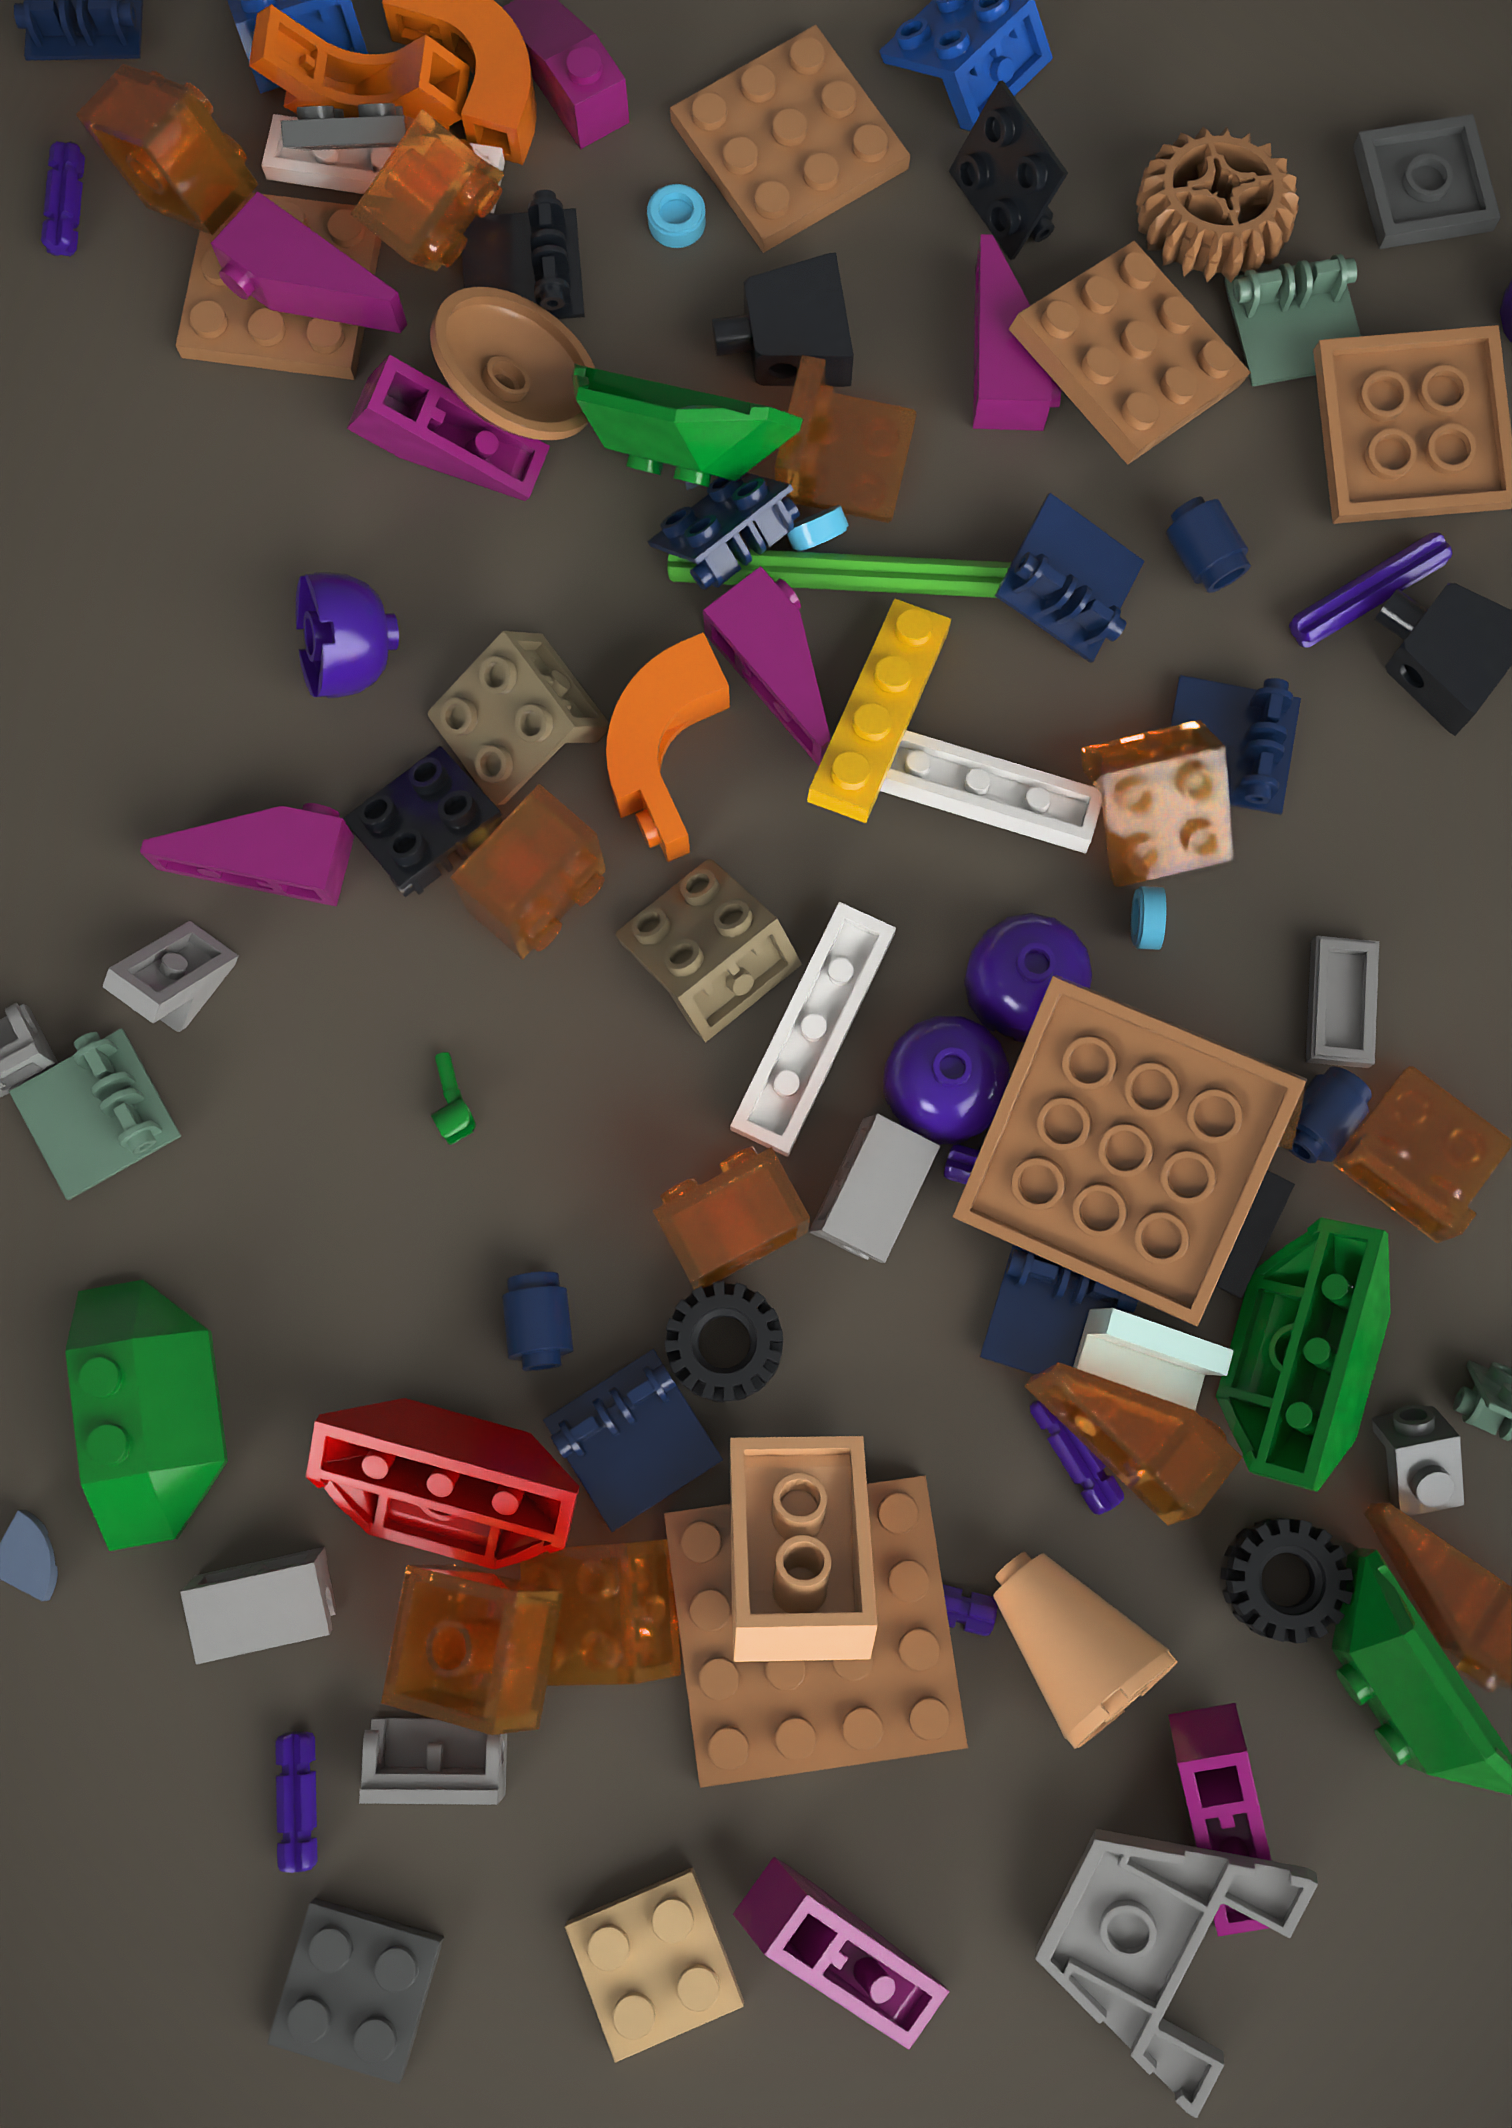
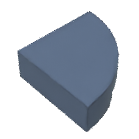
(28, 1557)

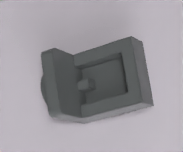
(1421, 1459)

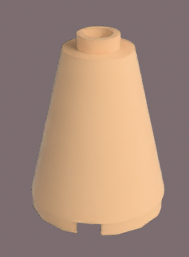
(1077, 1646)

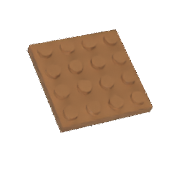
(1128, 1148)
(819, 1713)

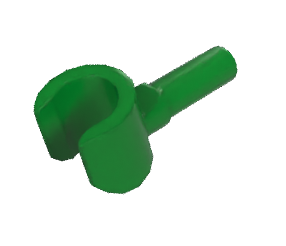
(454, 1119)

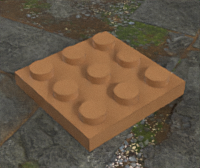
(789, 138)
(246, 333)
(1129, 351)
(1415, 424)

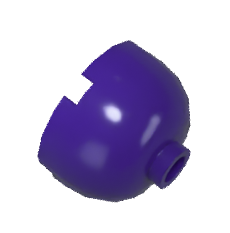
(343, 634)
(1014, 968)
(946, 1079)

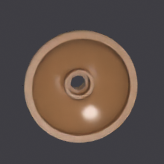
(510, 362)

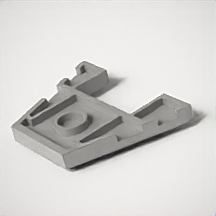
(1134, 1928)

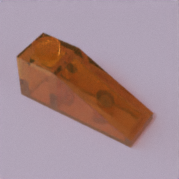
(1149, 1443)
(1456, 1595)

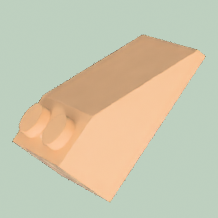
(801, 1549)

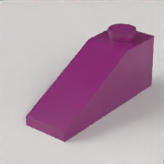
(572, 69)
(299, 272)
(1007, 381)
(436, 430)
(765, 641)
(267, 851)
(1220, 1793)
(838, 1953)

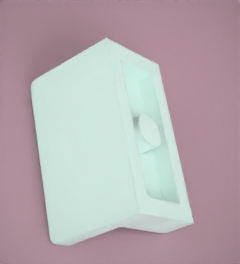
(1149, 1356)

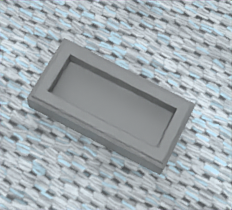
(1342, 1002)

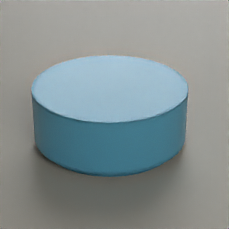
(676, 215)
(818, 528)
(1148, 917)

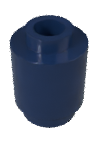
(1208, 543)
(1330, 1114)
(537, 1320)

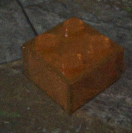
(169, 147)
(429, 194)
(531, 873)
(731, 1217)
(472, 1648)

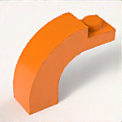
(482, 34)
(324, 75)
(657, 705)

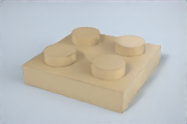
(654, 1964)

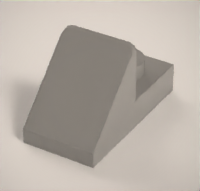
(172, 975)

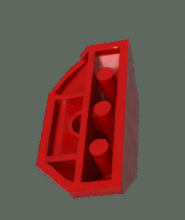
(443, 1481)

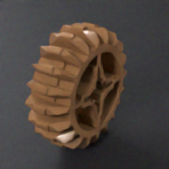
(1217, 204)

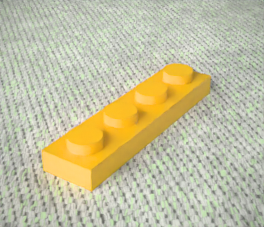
(879, 711)

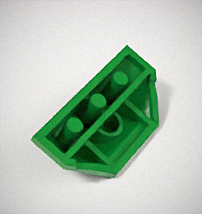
(679, 426)
(1308, 1351)
(143, 1412)
(1411, 1684)

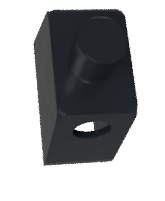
(790, 316)
(1450, 651)

